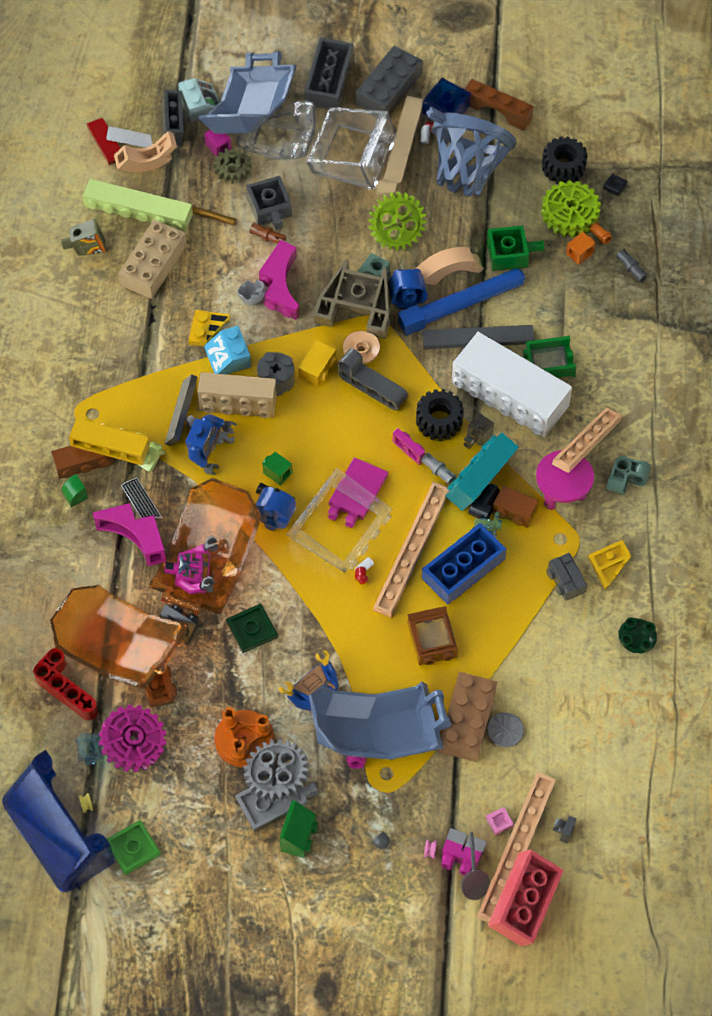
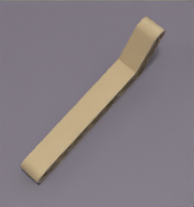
(401, 148)

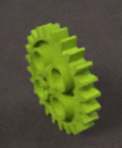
(403, 235)

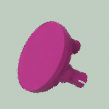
(563, 486)

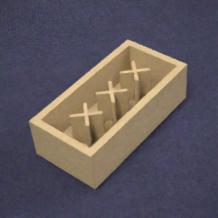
(152, 259)
(237, 395)

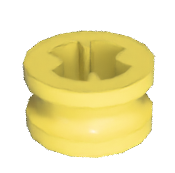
(85, 802)

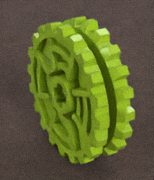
(570, 208)

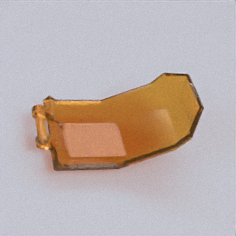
(230, 517)
(114, 636)

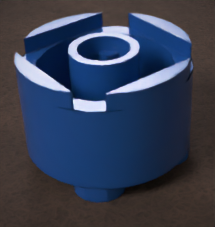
(407, 288)
(275, 508)

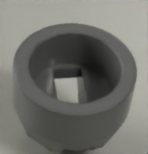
(381, 841)

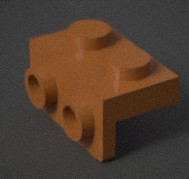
(161, 689)

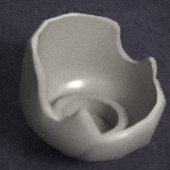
(251, 292)

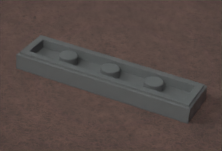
(181, 410)

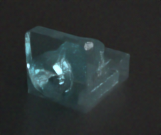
(491, 526)

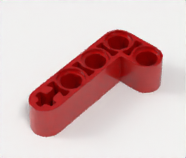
(68, 688)

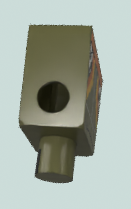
(85, 238)

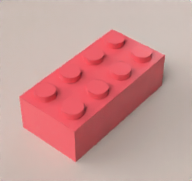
(525, 898)

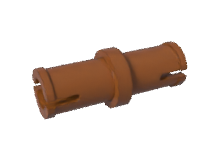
(267, 233)

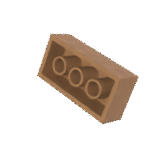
(468, 716)

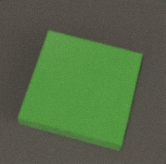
(133, 847)

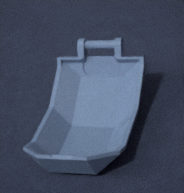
(251, 95)
(379, 724)

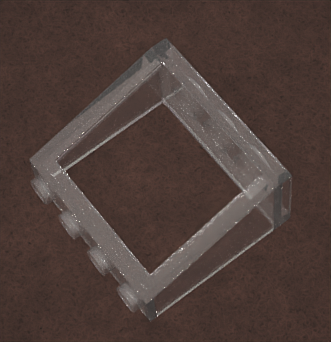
(372, 162)
(355, 491)

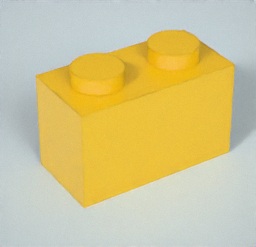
(317, 363)

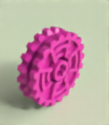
(132, 753)

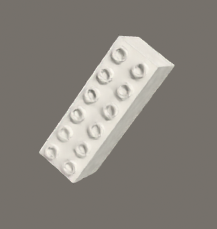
(511, 384)

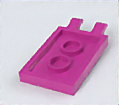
(367, 476)

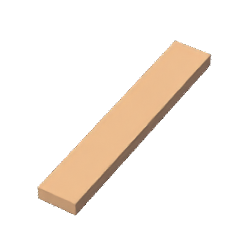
(587, 440)

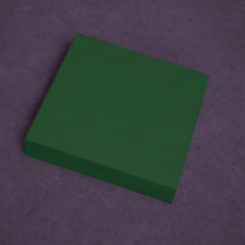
(251, 628)

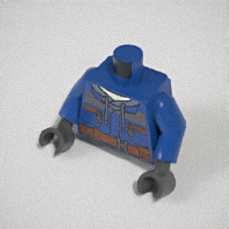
(202, 440)

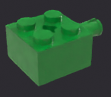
(510, 248)

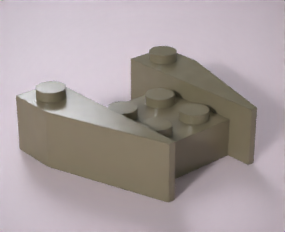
(359, 294)

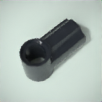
(483, 505)

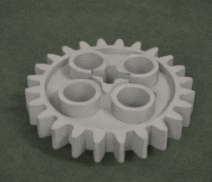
(294, 770)

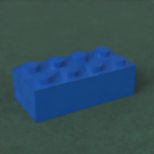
(463, 563)

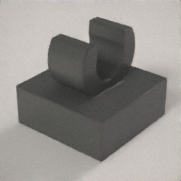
(565, 828)

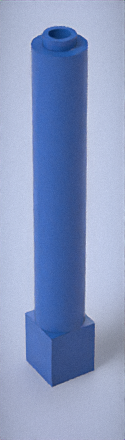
(416, 317)

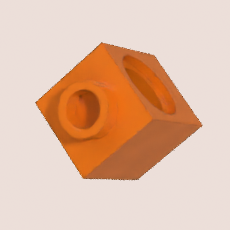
(580, 248)

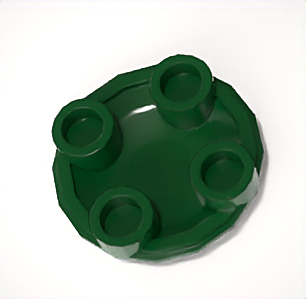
(637, 635)

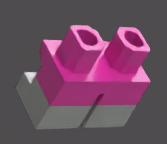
(454, 851)

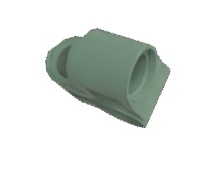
(635, 472)

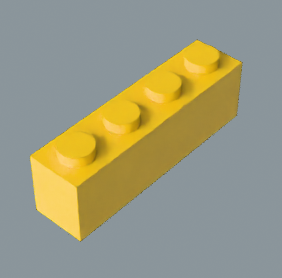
(109, 441)

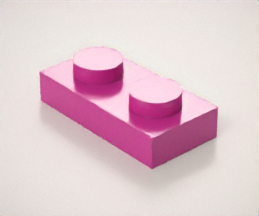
(404, 442)

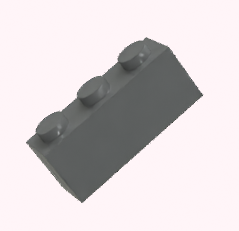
(172, 114)

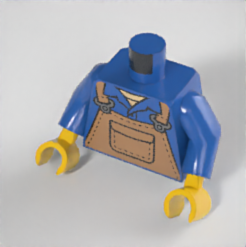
(318, 676)

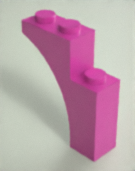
(274, 275)
(140, 531)

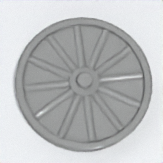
(505, 729)

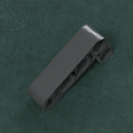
(369, 381)

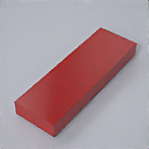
(99, 130)

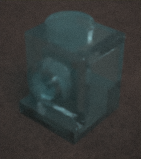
(91, 742)

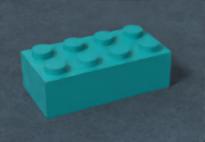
(481, 470)

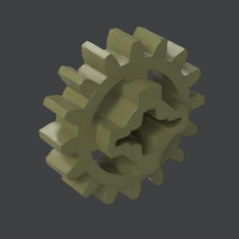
(232, 165)

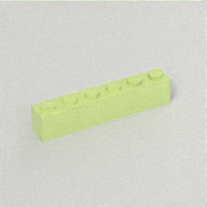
(137, 204)

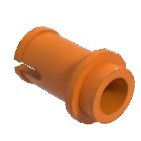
(603, 235)

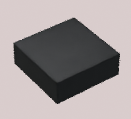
(615, 184)

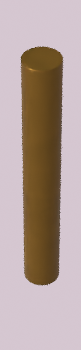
(213, 215)

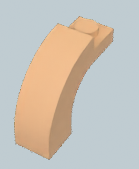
(146, 159)
(449, 261)

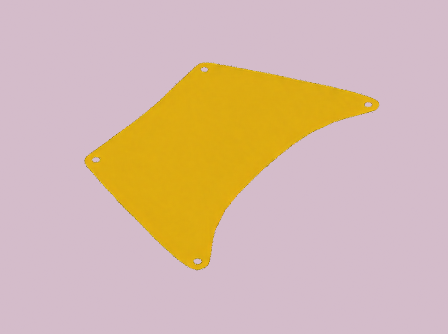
(324, 431)

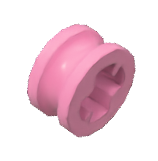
(430, 849)

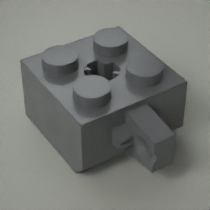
(269, 201)

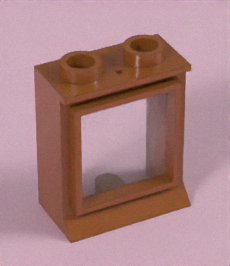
(432, 636)

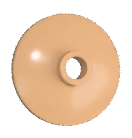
(365, 341)

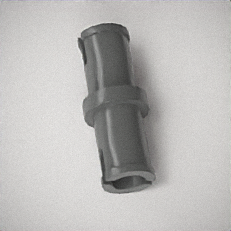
(632, 265)

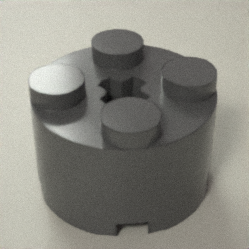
(277, 367)

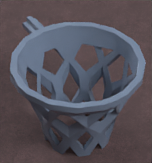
(466, 149)

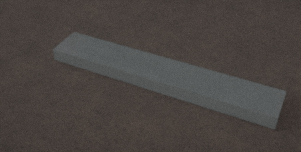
(462, 336)

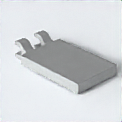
(262, 813)

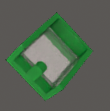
(552, 356)

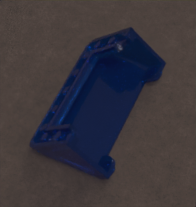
(51, 830)

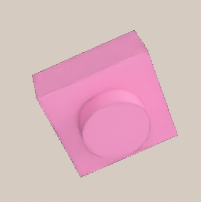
(499, 821)

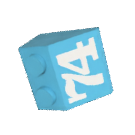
(228, 352)

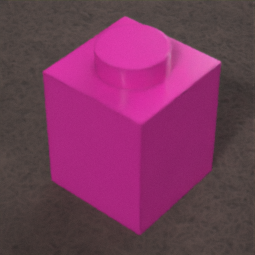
(217, 142)

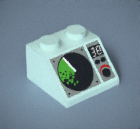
(197, 98)

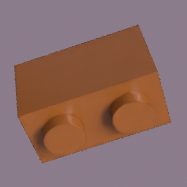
(515, 506)

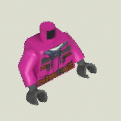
(193, 568)

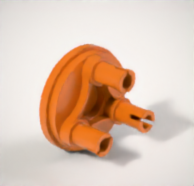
(240, 734)

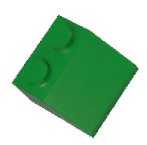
(298, 830)

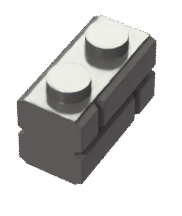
(566, 576)

